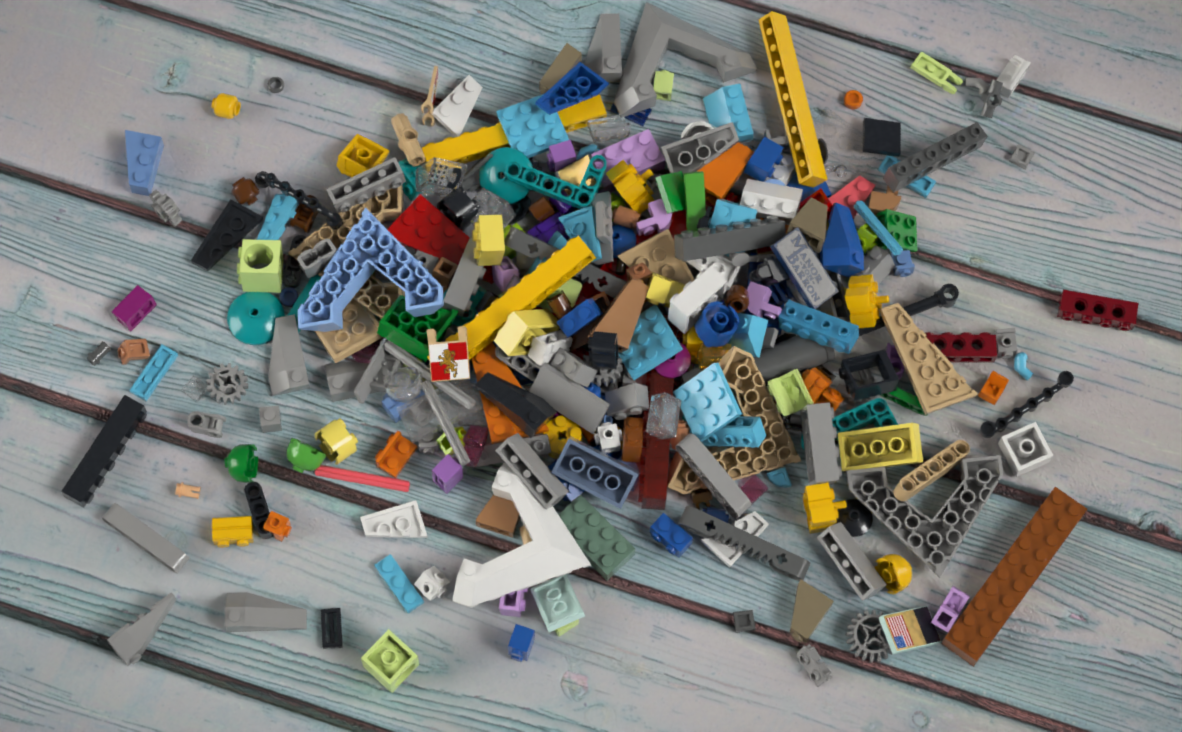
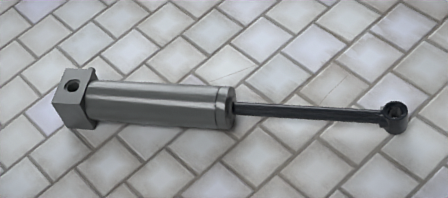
(807, 354)

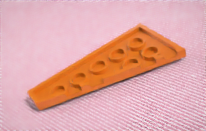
(498, 424)

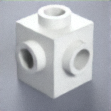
(608, 437)
(432, 583)

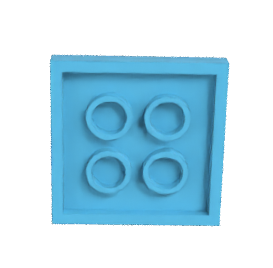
(531, 128)
(650, 344)
(707, 402)

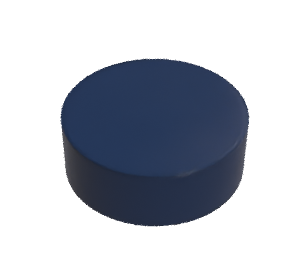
(288, 296)

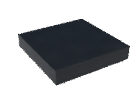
(881, 137)

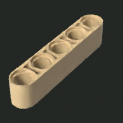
(926, 476)

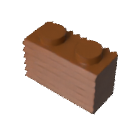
(632, 439)

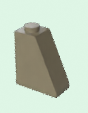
(564, 62)
(812, 223)
(808, 611)

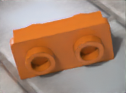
(395, 454)

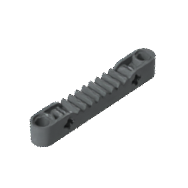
(520, 240)
(791, 566)

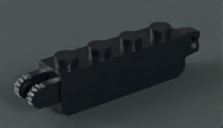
(771, 271)

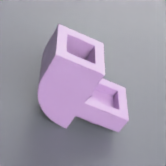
(659, 219)
(758, 301)
(950, 609)

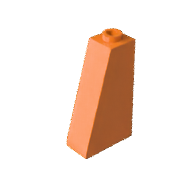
(724, 172)

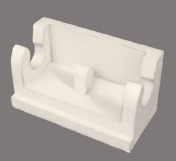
(1013, 74)

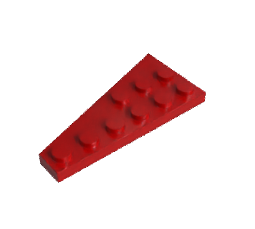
(433, 233)

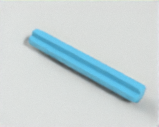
(878, 228)

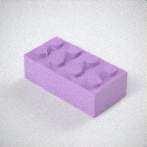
(638, 150)

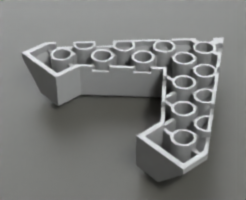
(664, 31)
(937, 538)

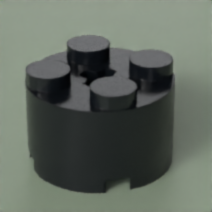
(459, 208)

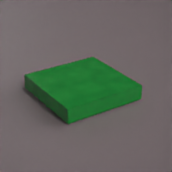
(672, 191)

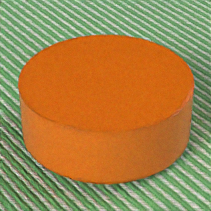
(853, 99)

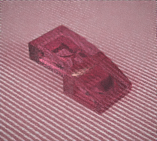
(754, 488)

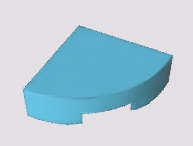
(780, 478)

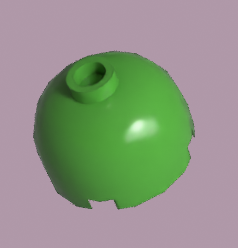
(304, 456)

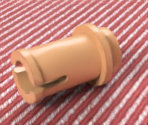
(186, 490)

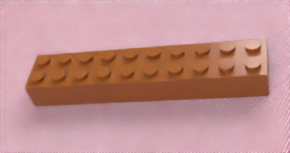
(1014, 576)

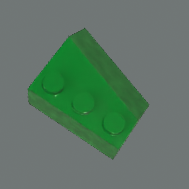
(411, 331)

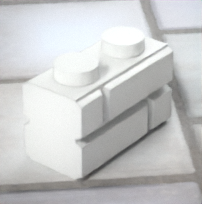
(547, 345)

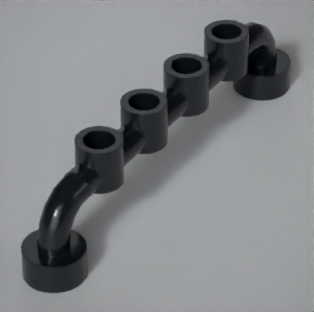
(266, 179)
(988, 428)

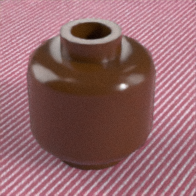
(245, 191)
(737, 298)

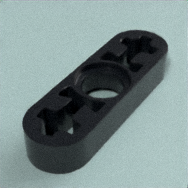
(287, 273)

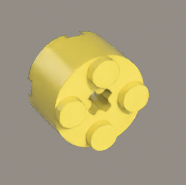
(336, 441)

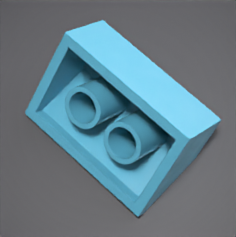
(729, 106)
(729, 212)
(749, 334)

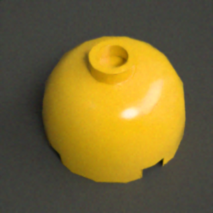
(895, 572)

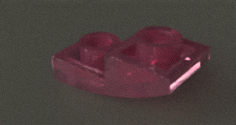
(474, 443)

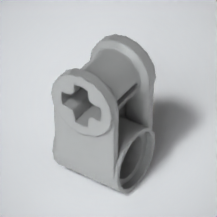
(207, 425)

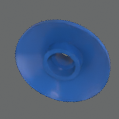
(626, 239)

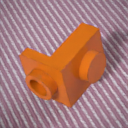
(993, 388)
(831, 396)
(278, 525)

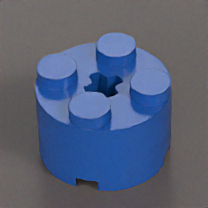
(716, 324)

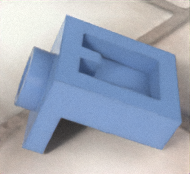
(903, 264)

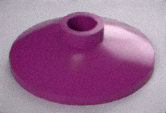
(677, 366)

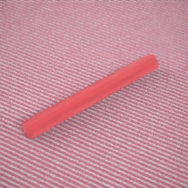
(363, 478)

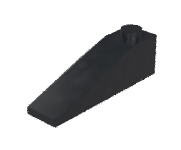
(520, 406)

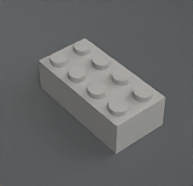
(820, 444)

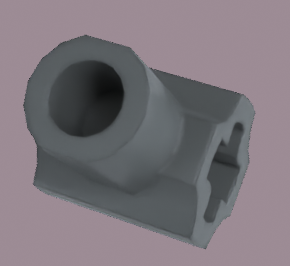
(994, 91)

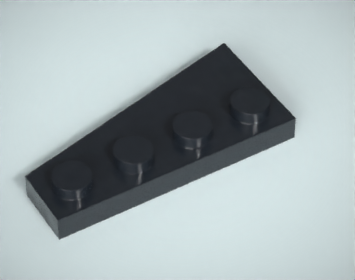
(225, 234)

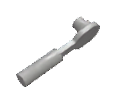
(741, 259)

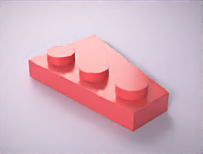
(855, 191)

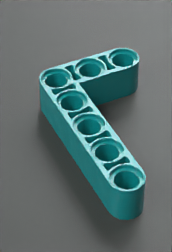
(559, 185)
(870, 414)

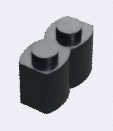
(604, 350)

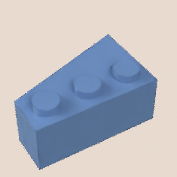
(142, 160)

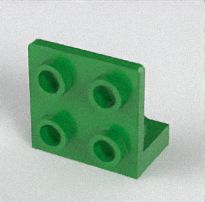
(901, 227)

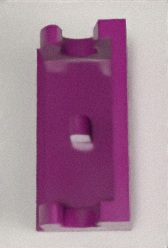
(134, 308)

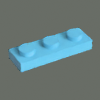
(399, 583)

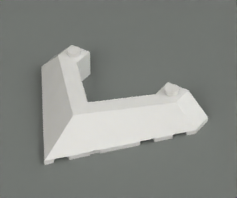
(548, 555)

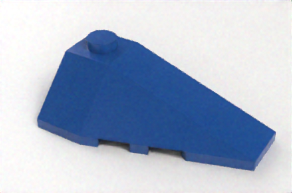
(572, 89)

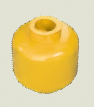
(226, 106)

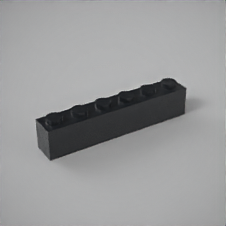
(104, 451)

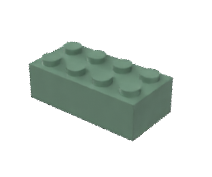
(596, 537)

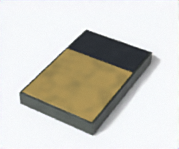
(574, 174)

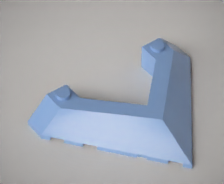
(366, 249)

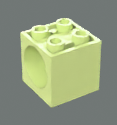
(264, 279)
(390, 661)

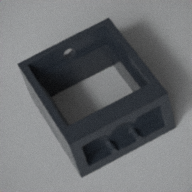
(867, 361)

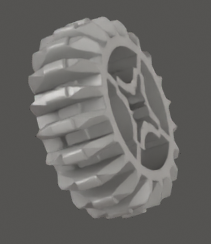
(879, 642)

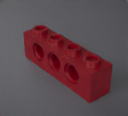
(1126, 309)
(967, 354)

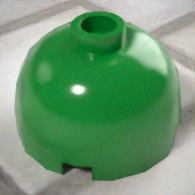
(242, 463)

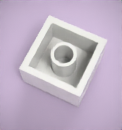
(1025, 449)

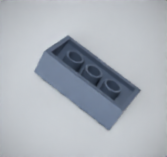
(595, 472)

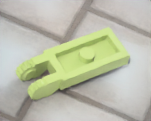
(936, 72)

